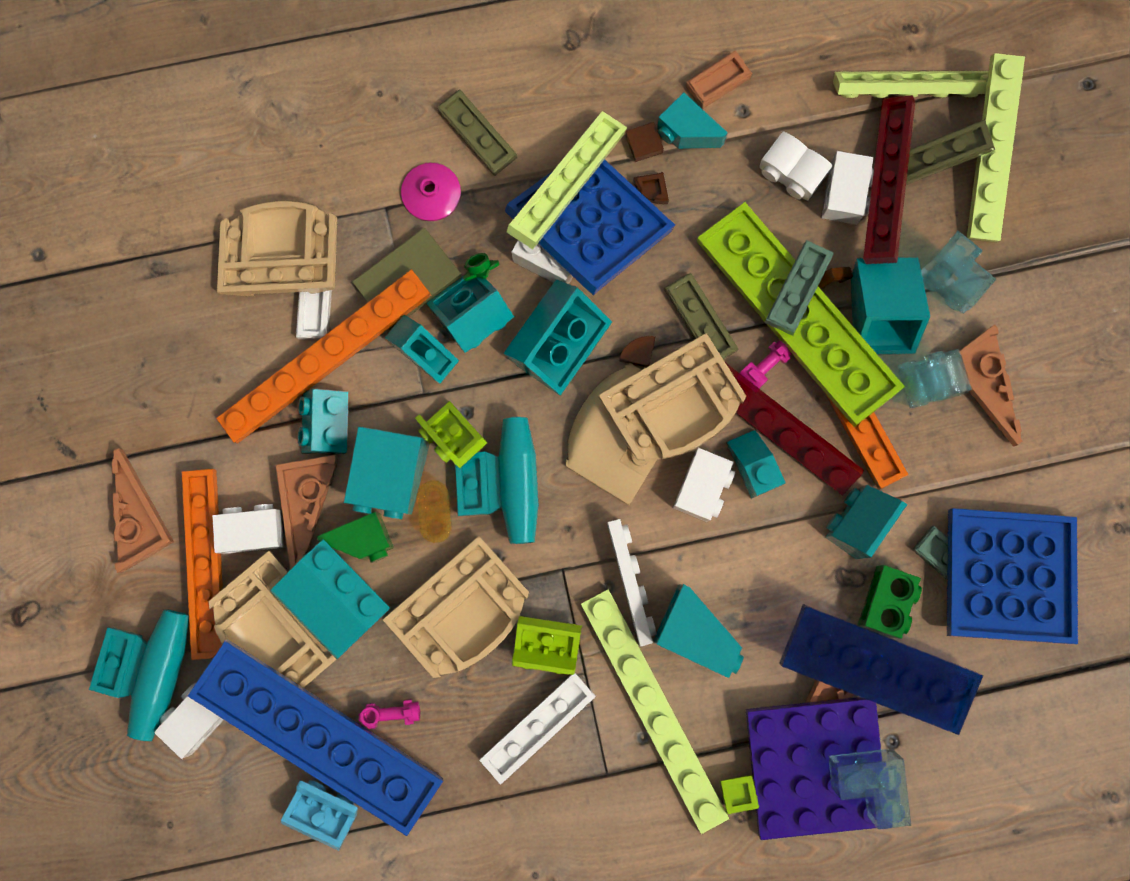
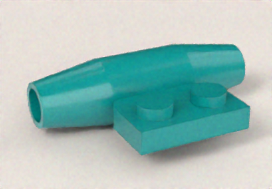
(503, 482)
(143, 670)

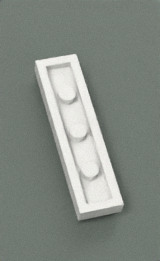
(635, 595)
(537, 728)

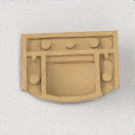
(277, 250)
(675, 402)
(599, 449)
(460, 611)
(264, 626)

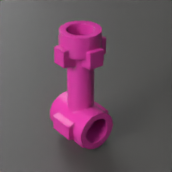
(757, 373)
(373, 714)

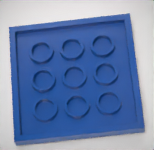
(600, 228)
(1012, 576)

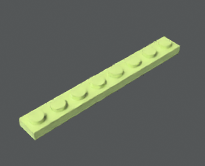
(655, 712)

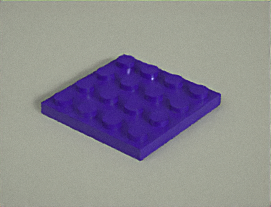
(793, 769)

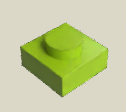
(739, 794)

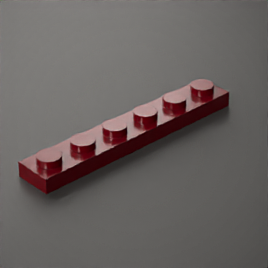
(889, 180)
(796, 437)

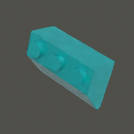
(558, 336)
(329, 599)

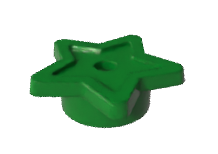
(479, 266)

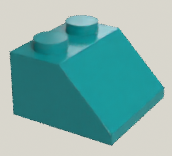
(470, 311)
(864, 521)

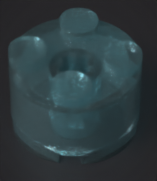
(935, 378)

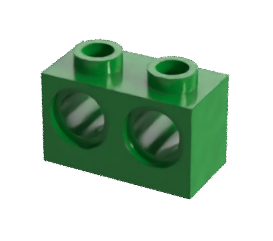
(881, 598)

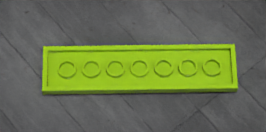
(824, 338)

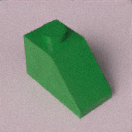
(361, 538)

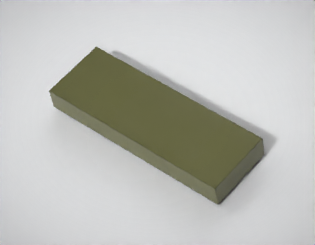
(477, 132)
(949, 151)
(700, 314)

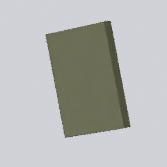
(422, 256)

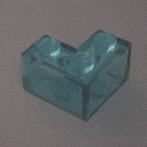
(956, 274)
(880, 779)

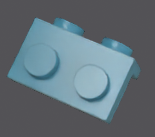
(320, 814)

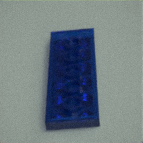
(880, 669)

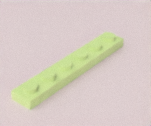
(907, 83)
(994, 167)
(566, 180)

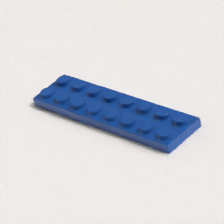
(316, 737)

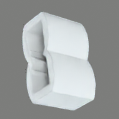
(795, 166)

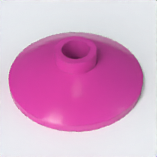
(434, 204)

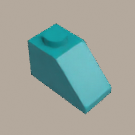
(689, 126)
(422, 348)
(755, 464)

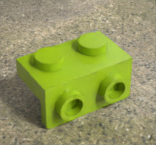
(452, 433)
(546, 645)

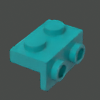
(323, 421)

